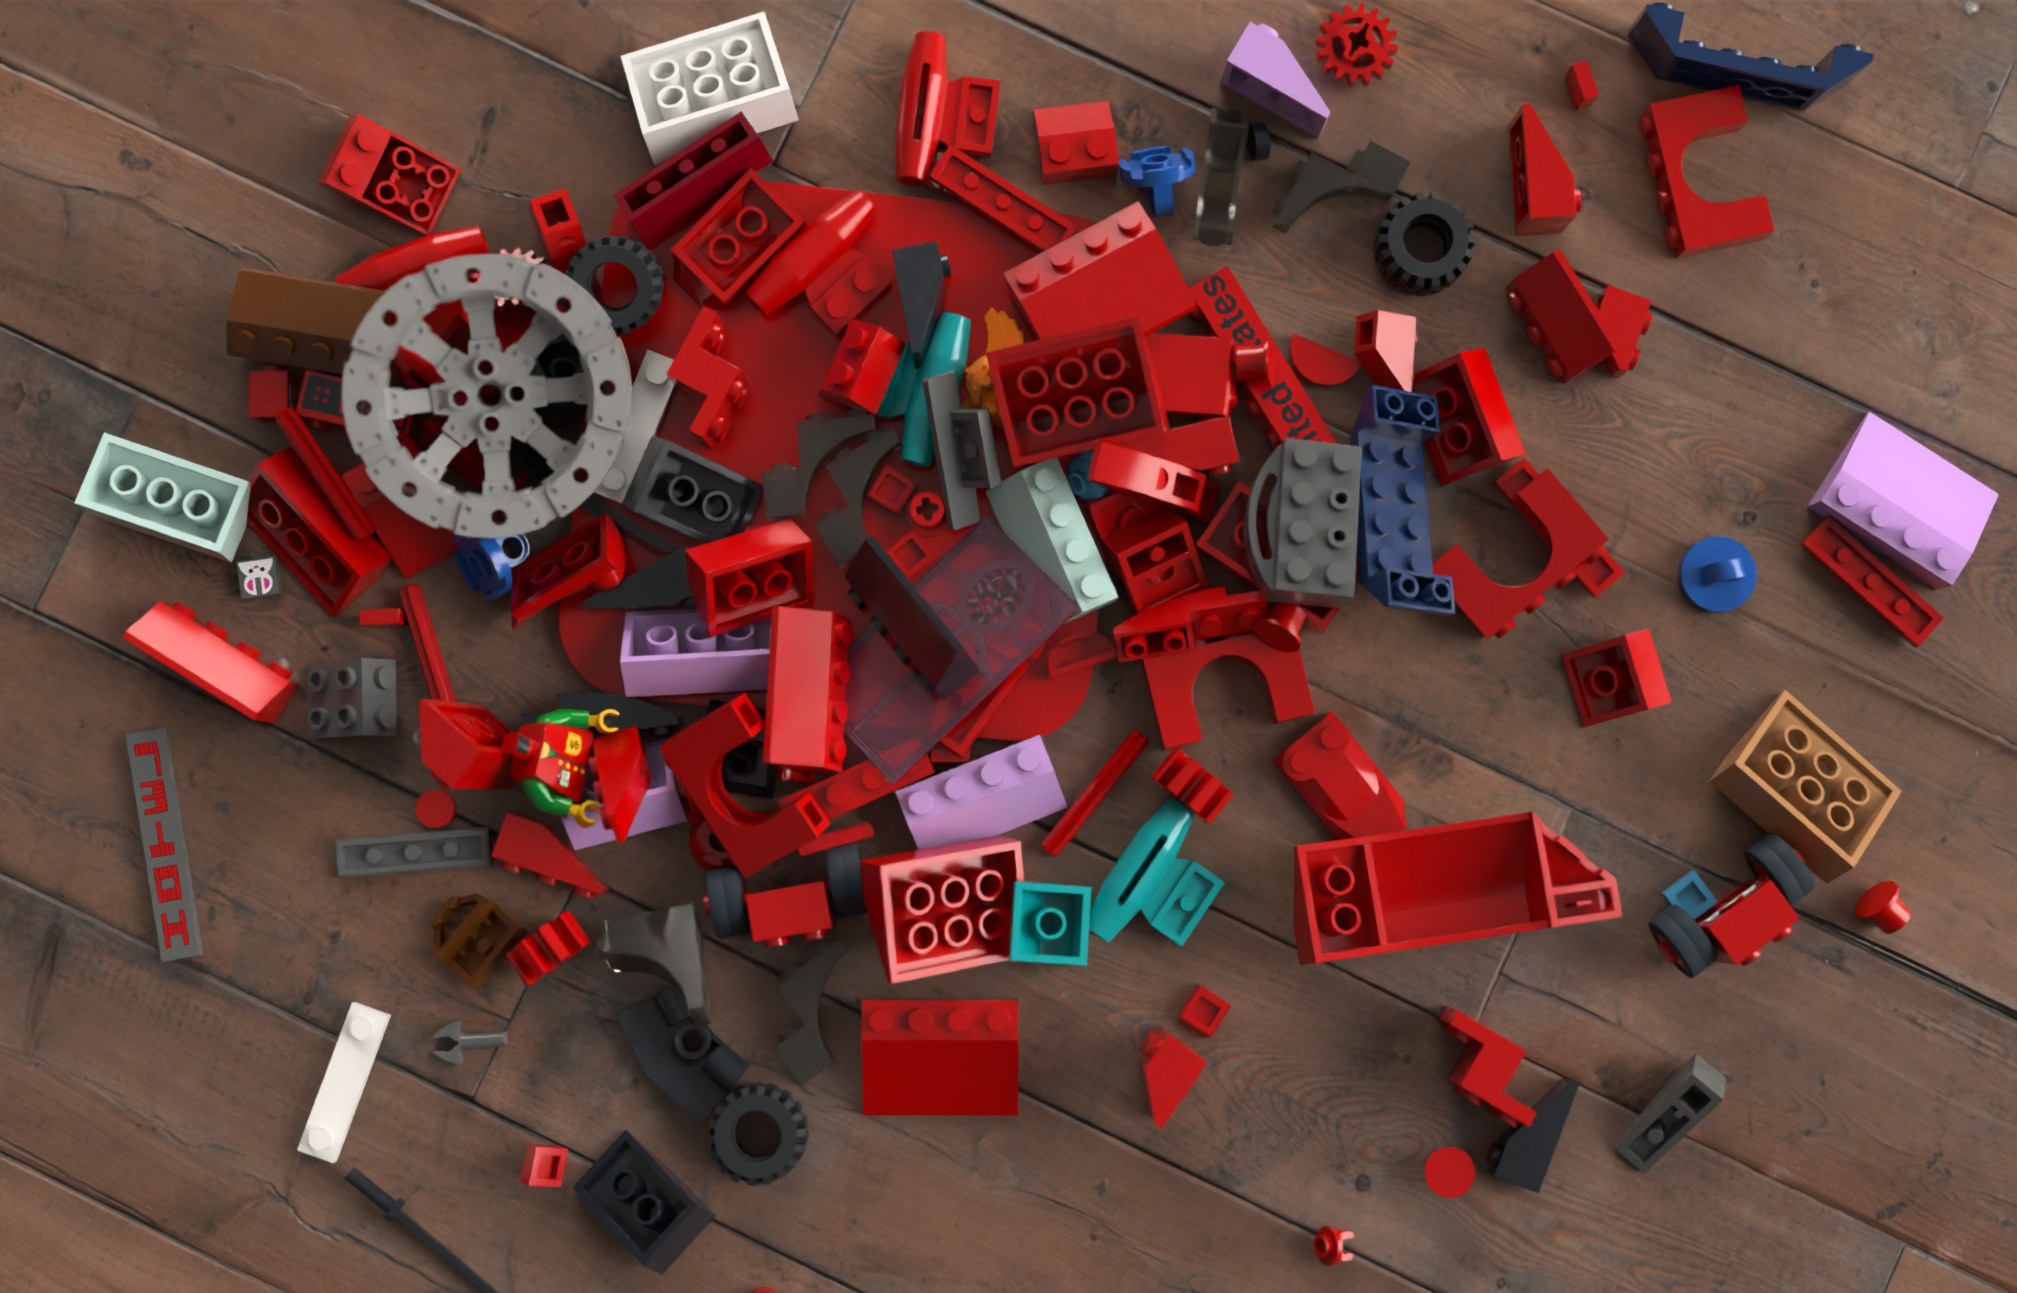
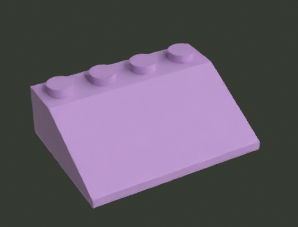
(1905, 502)

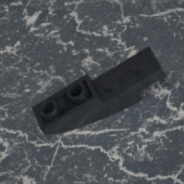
(631, 712)

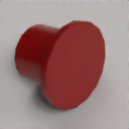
(1256, 362)
(926, 512)
(1281, 627)
(1883, 907)
(1449, 1172)

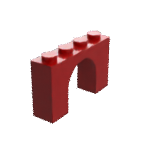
(1692, 222)
(1572, 540)
(1172, 680)
(748, 836)

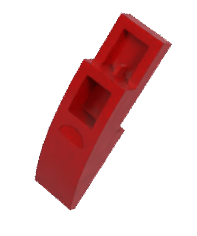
(1153, 480)
(1182, 620)

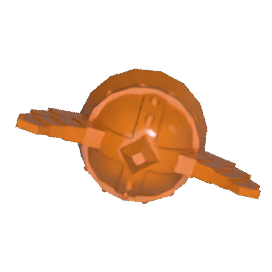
(979, 384)

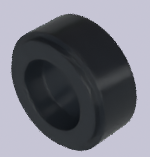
(1258, 141)

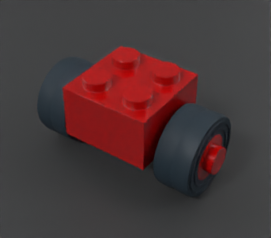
(786, 911)
(1741, 920)

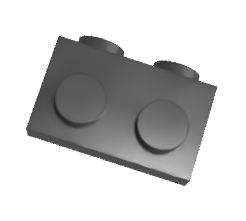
(352, 698)

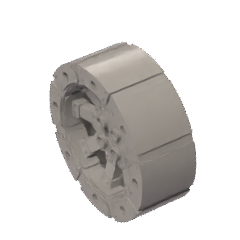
(435, 501)

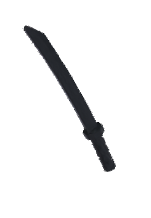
(593, 504)
(393, 1209)

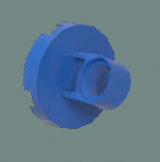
(1157, 171)
(485, 564)
(1717, 574)

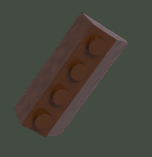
(296, 319)

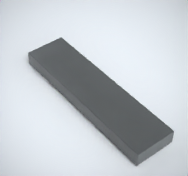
(413, 852)

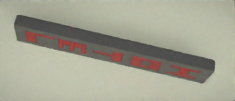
(164, 844)

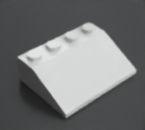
(705, 80)

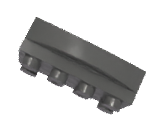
(1307, 524)

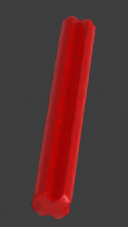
(324, 473)
(426, 643)
(1094, 793)

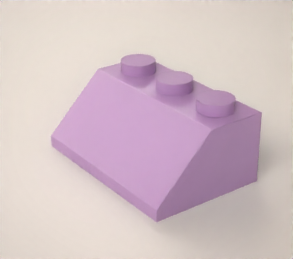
(658, 808)

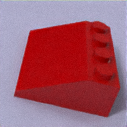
(1102, 278)
(1077, 391)
(942, 906)
(940, 1056)

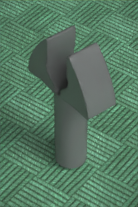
(467, 1041)

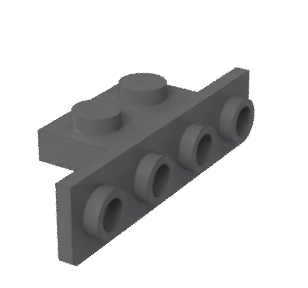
(962, 449)

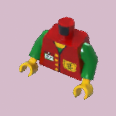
(553, 760)

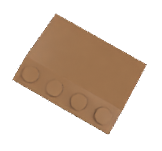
(1807, 787)

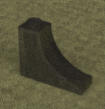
(662, 945)

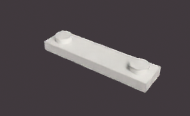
(649, 404)
(344, 1082)

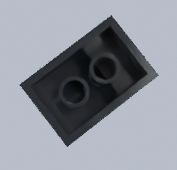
(691, 493)
(643, 1203)

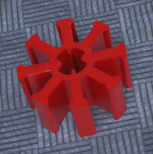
(1192, 785)
(548, 949)

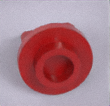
(1329, 1245)

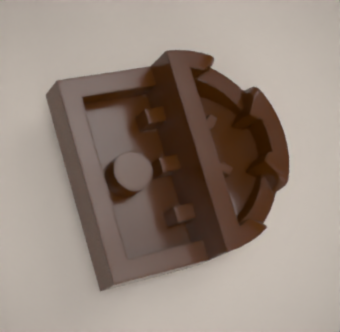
(474, 937)

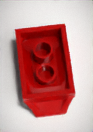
(733, 241)
(580, 560)
(1341, 782)

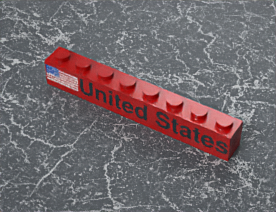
(1285, 405)

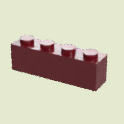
(692, 178)

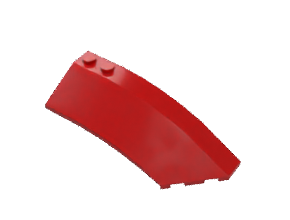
(1442, 887)

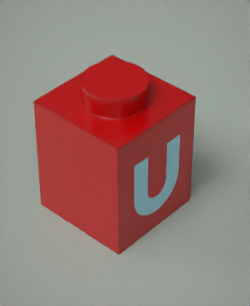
(271, 392)

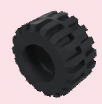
(1441, 218)
(638, 261)
(743, 1164)

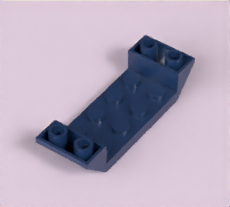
(1762, 79)
(1393, 502)

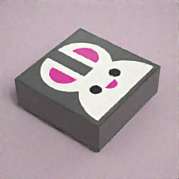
(259, 578)

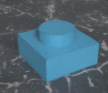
(1690, 894)

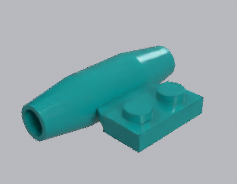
(906, 395)
(1151, 879)

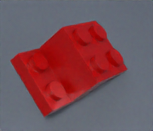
(708, 378)
(1146, 548)
(1485, 1067)

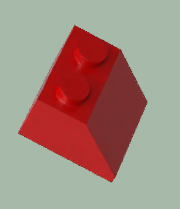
(1076, 142)
(862, 366)
(1616, 678)

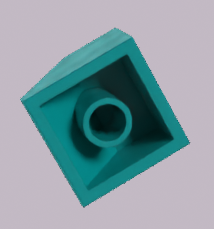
(1050, 923)

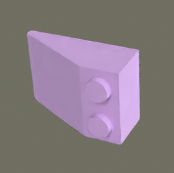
(1271, 77)

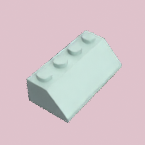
(166, 497)
(1046, 523)

